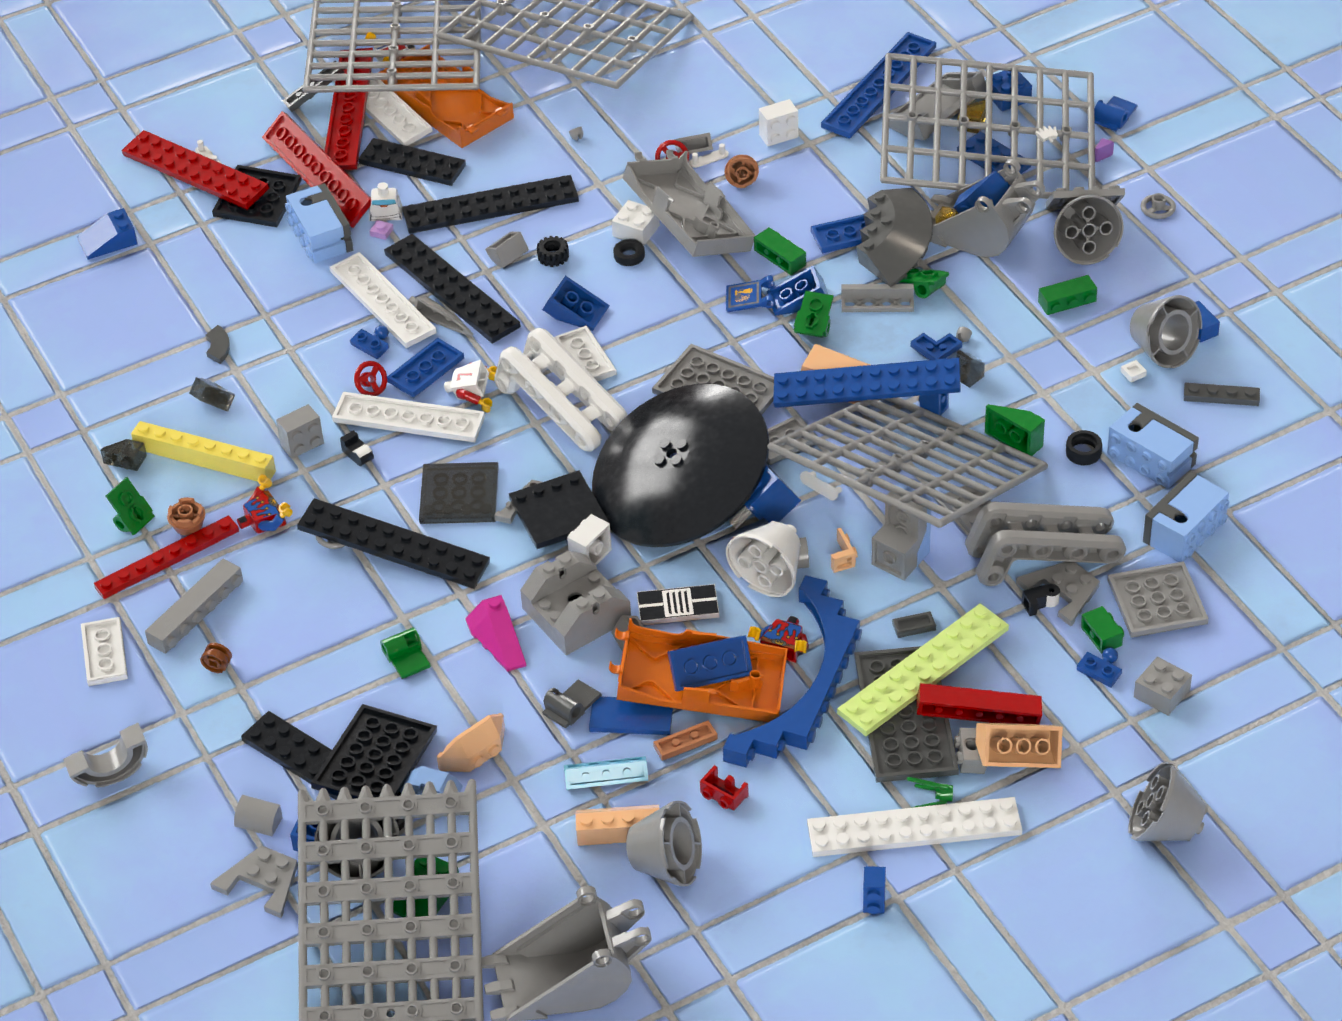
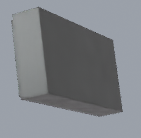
(914, 624)

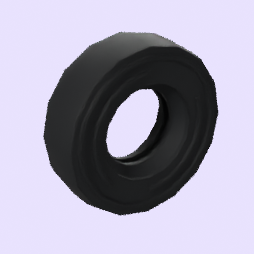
(629, 260)

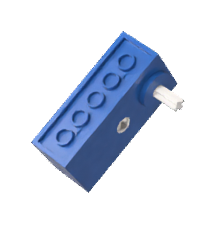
(769, 501)

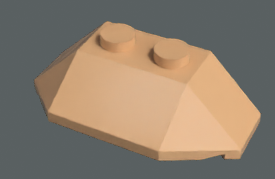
(474, 745)

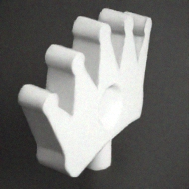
(1047, 134)

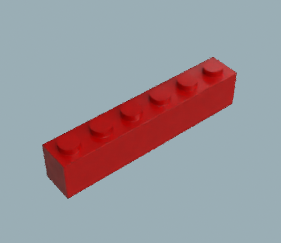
(978, 705)

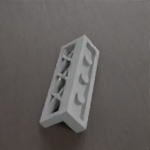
(877, 294)

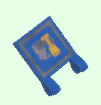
(749, 295)

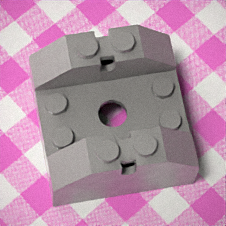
(585, 618)

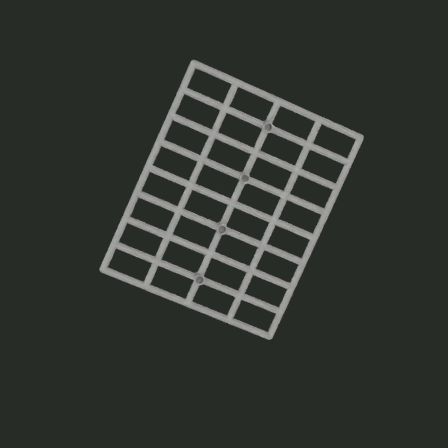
(587, 32)
(393, 52)
(964, 123)
(901, 457)

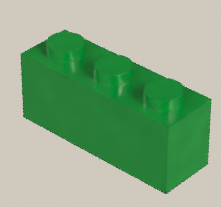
(780, 251)
(1067, 294)

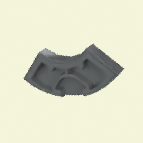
(219, 344)

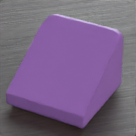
(1103, 149)

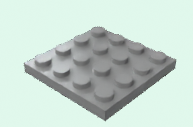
(1062, 197)
(1157, 599)

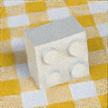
(778, 122)
(635, 222)
(591, 538)

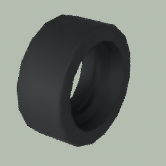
(1083, 437)

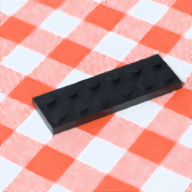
(412, 161)

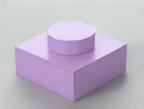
(381, 229)

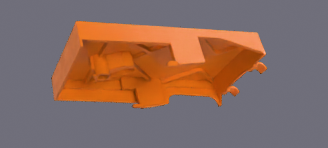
(454, 113)
(648, 678)

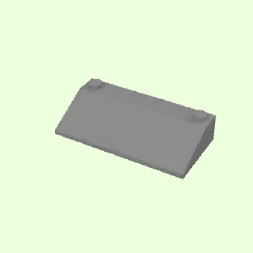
(949, 104)

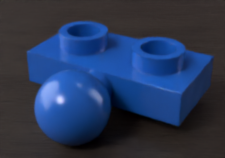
(371, 344)
(1101, 669)

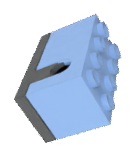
(319, 223)
(1152, 445)
(1186, 517)

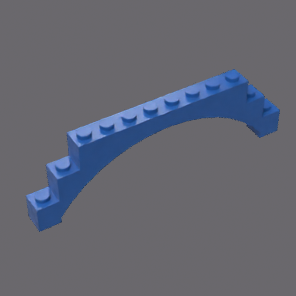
(799, 723)

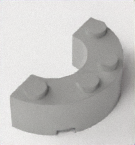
(110, 766)

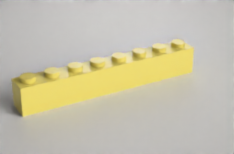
(204, 452)

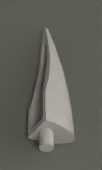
(438, 314)

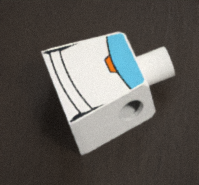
(385, 204)

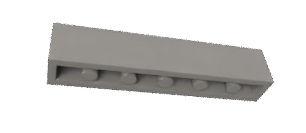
(194, 606)

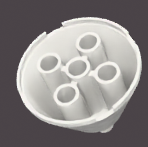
(766, 558)

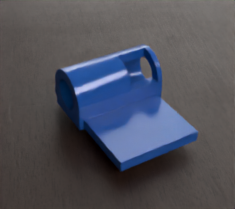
(1114, 113)

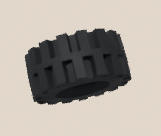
(555, 244)

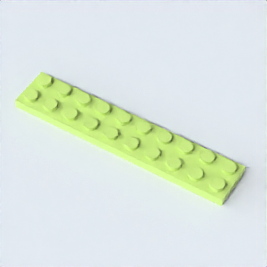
(926, 665)

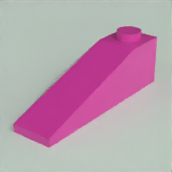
(494, 629)

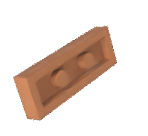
(685, 740)

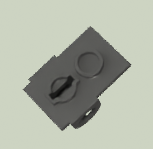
(571, 705)

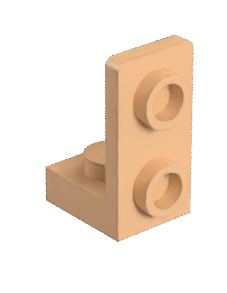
(847, 557)

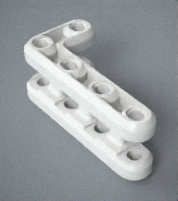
(527, 370)

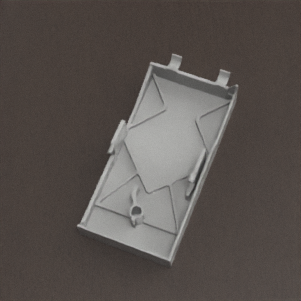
(688, 206)

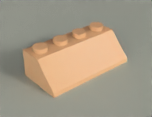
(825, 358)
(1019, 745)
(608, 824)

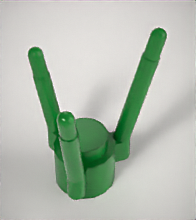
(942, 791)

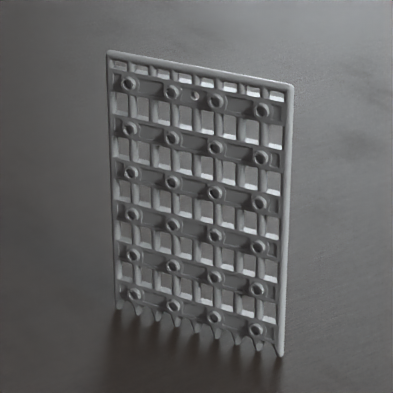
(387, 889)

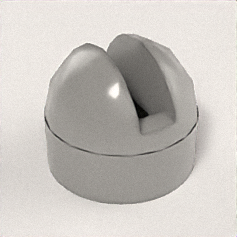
(575, 133)
(963, 334)

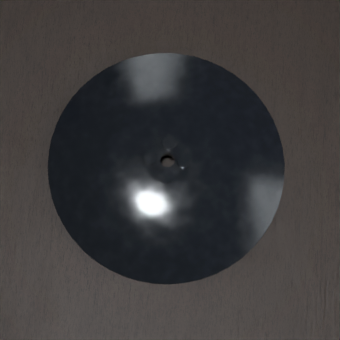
(678, 499)

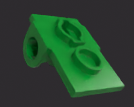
(925, 281)
(814, 315)
(131, 508)
(405, 652)

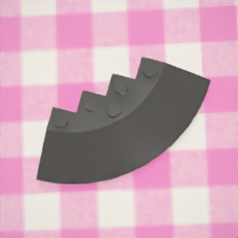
(895, 233)

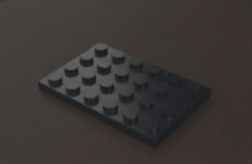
(374, 752)

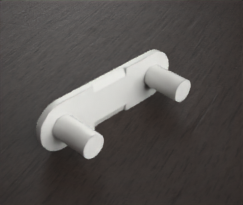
(203, 150)
(714, 156)
(819, 486)

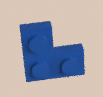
(936, 350)

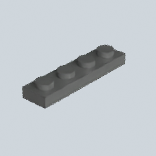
(299, 97)
(1221, 394)

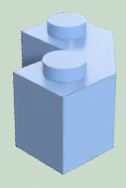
(421, 775)

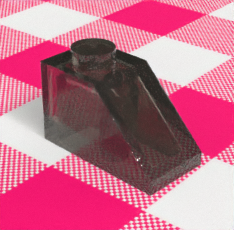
(971, 368)

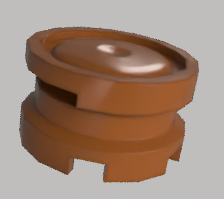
(216, 657)

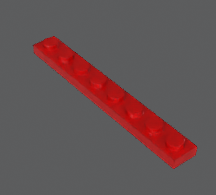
(166, 557)

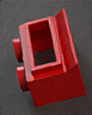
(723, 790)

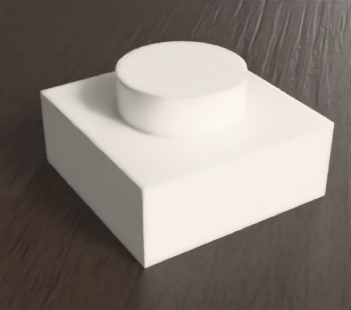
(1133, 371)

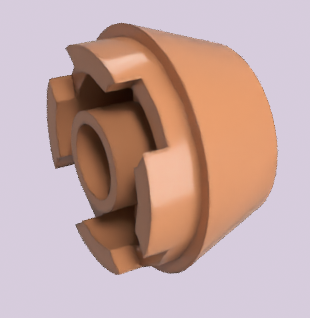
(741, 171)
(186, 516)

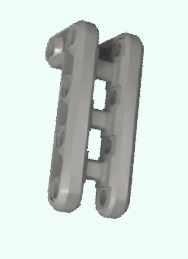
(1040, 532)

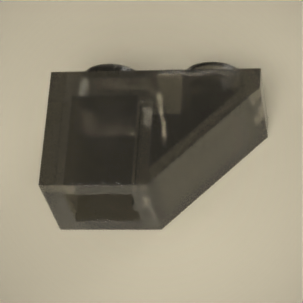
(212, 393)
(124, 454)

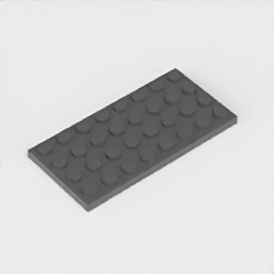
(906, 742)

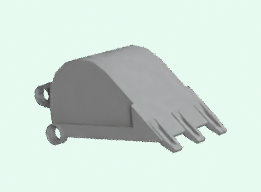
(990, 228)
(568, 960)

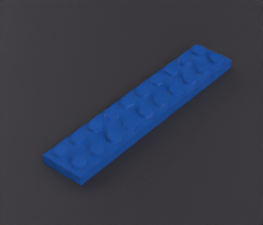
(869, 92)
(867, 382)

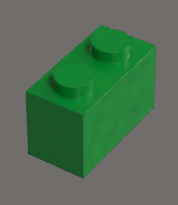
(1102, 629)

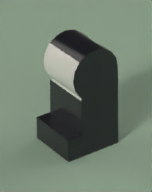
(356, 449)
(1040, 597)

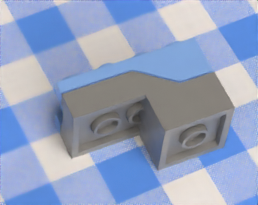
(901, 540)

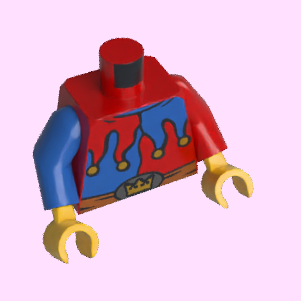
(263, 510)
(783, 634)

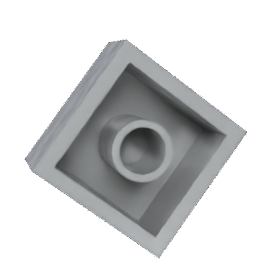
(300, 431)
(1162, 686)

